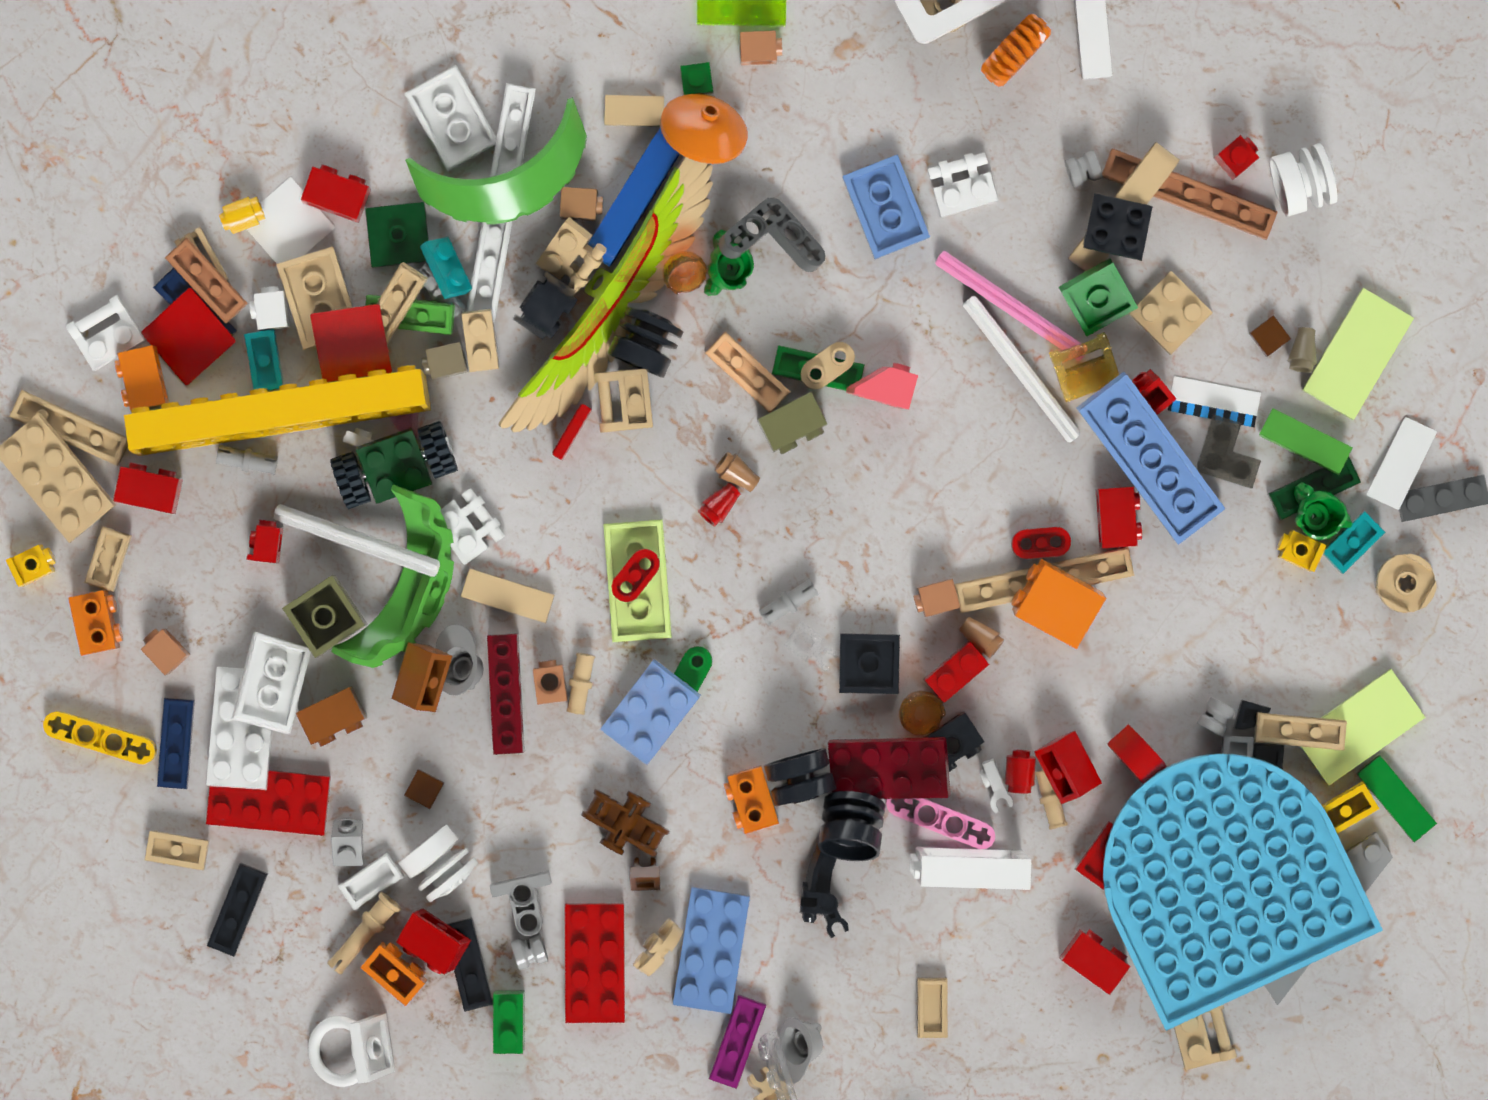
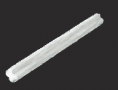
(1021, 369)
(356, 540)

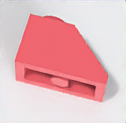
(887, 386)

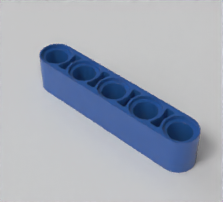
(634, 197)

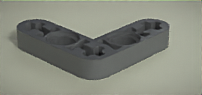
(775, 226)

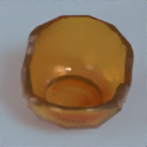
(684, 272)
(921, 712)

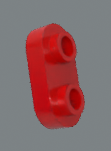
(1040, 542)
(635, 575)

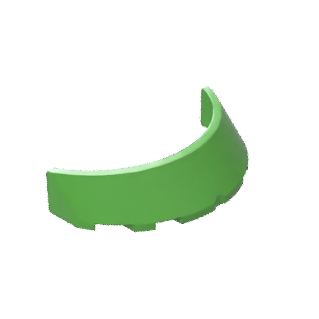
(511, 193)
(416, 596)

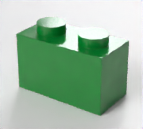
(508, 1021)

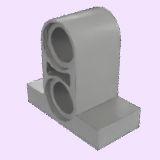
(523, 907)

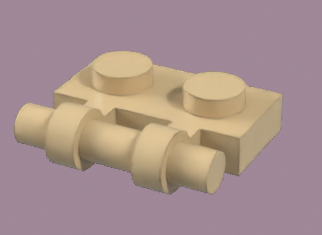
(563, 251)

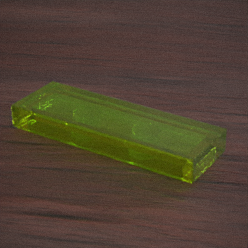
(741, 13)

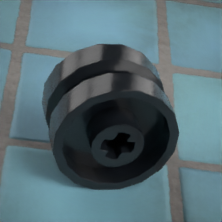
(801, 781)

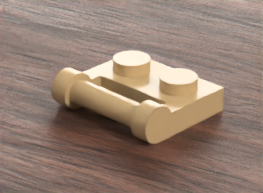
(633, 399)
(1195, 1044)

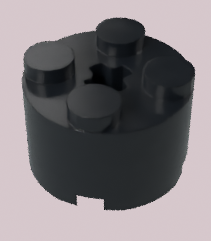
(545, 306)

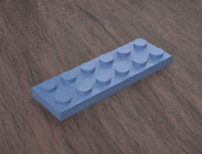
(1150, 458)

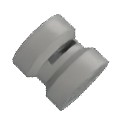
(1083, 169)
(1216, 716)
(529, 951)

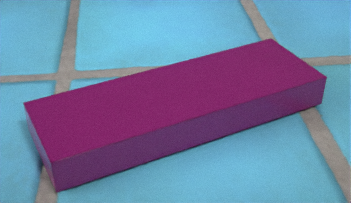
(737, 1041)

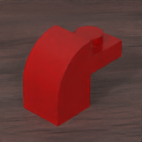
(1136, 754)

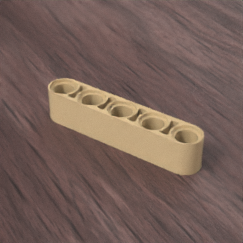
(1138, 188)

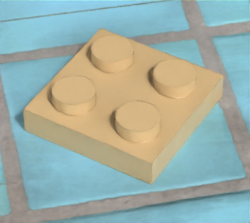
(1170, 313)

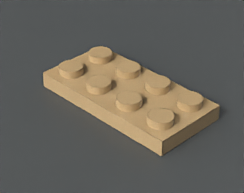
(55, 478)

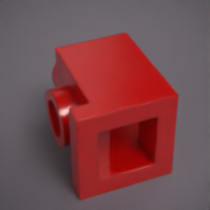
(266, 542)

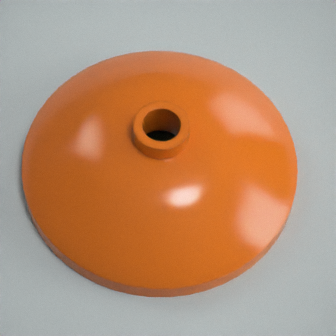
(704, 128)

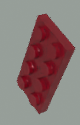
(891, 767)

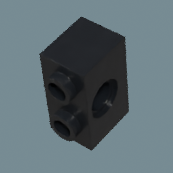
(966, 734)

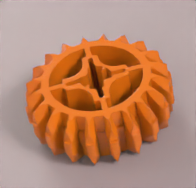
(1016, 50)

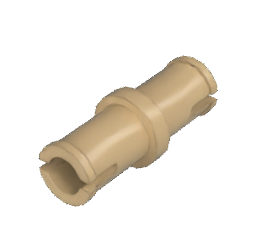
(580, 683)
(1052, 805)

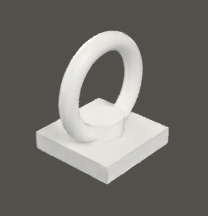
(369, 1049)

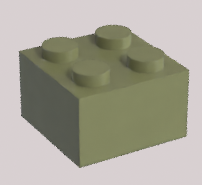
(793, 422)
(324, 616)

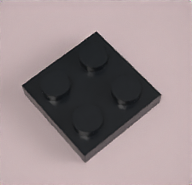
(869, 663)

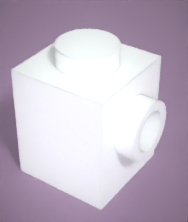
(270, 309)

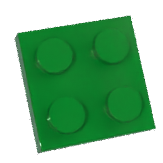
(1098, 297)

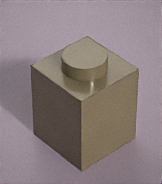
(445, 361)

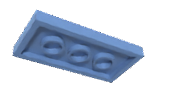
(711, 950)

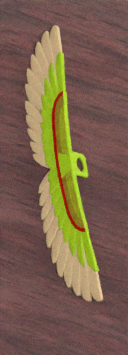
(634, 280)

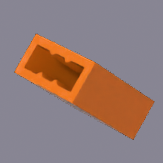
(1057, 603)

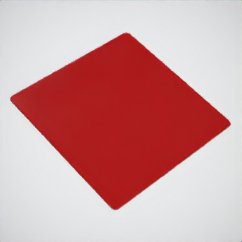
(188, 336)
(350, 342)

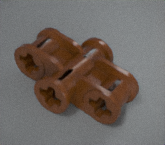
(615, 817)

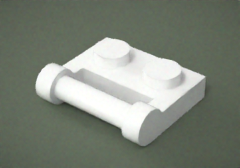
(106, 344)

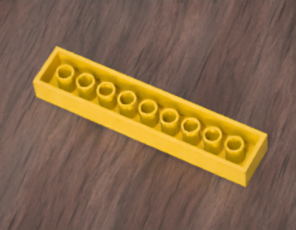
(277, 412)

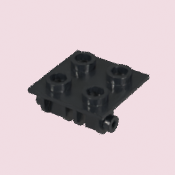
(1117, 227)

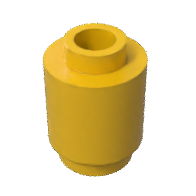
(242, 214)

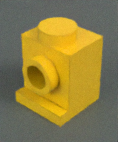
(1312, 556)
(44, 567)

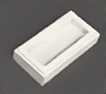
(370, 881)

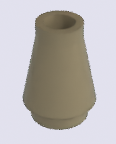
(1303, 352)

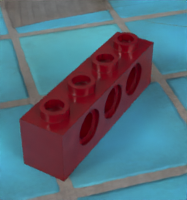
(505, 693)

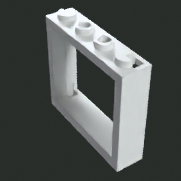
(971, 868)

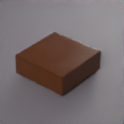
(1270, 336)
(424, 789)

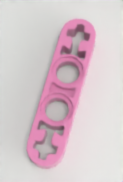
(938, 823)

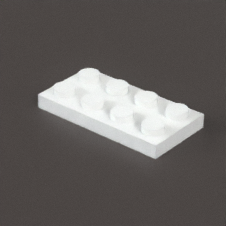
(237, 749)

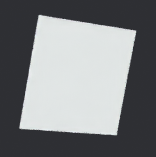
(289, 224)

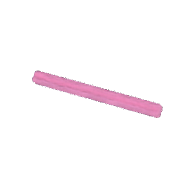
(1006, 302)

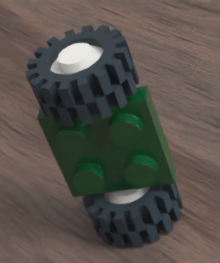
(393, 461)

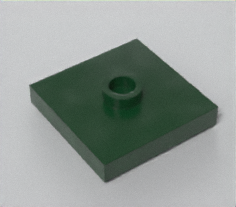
(396, 234)

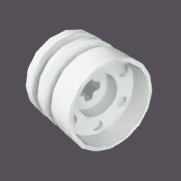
(1309, 178)
(438, 863)

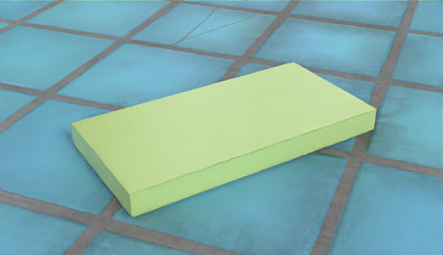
(1357, 354)
(650, 612)
(1373, 719)

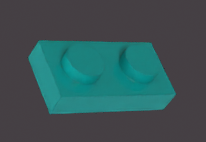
(446, 267)
(264, 359)
(1353, 542)

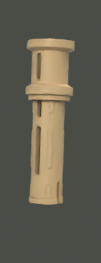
(372, 922)

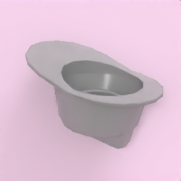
(466, 665)
(800, 1046)

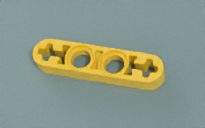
(101, 733)

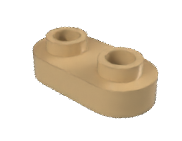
(827, 365)

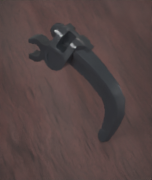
(816, 893)

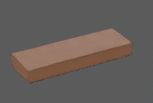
(206, 280)

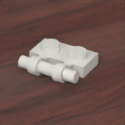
(966, 193)
(468, 541)

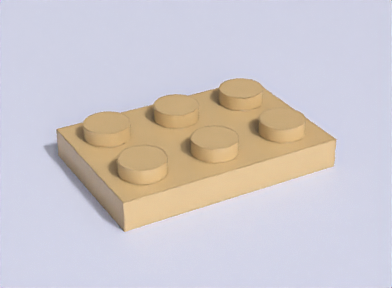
(313, 286)

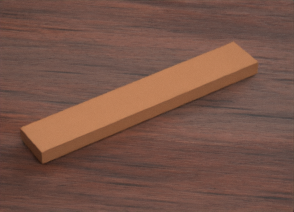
(1198, 197)

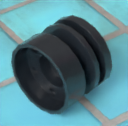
(645, 341)
(851, 826)

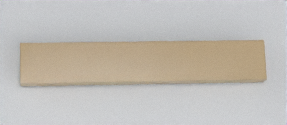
(1002, 587)

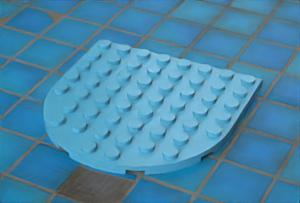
(1227, 882)

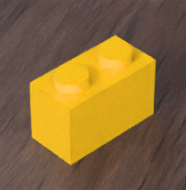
(1350, 807)

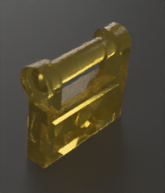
(1086, 376)

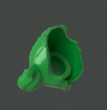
(719, 276)
(1328, 512)

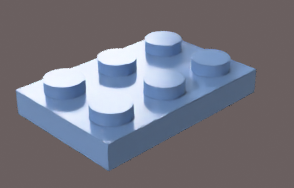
(886, 206)
(650, 712)

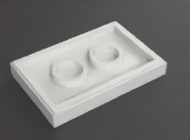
(451, 118)
(271, 683)

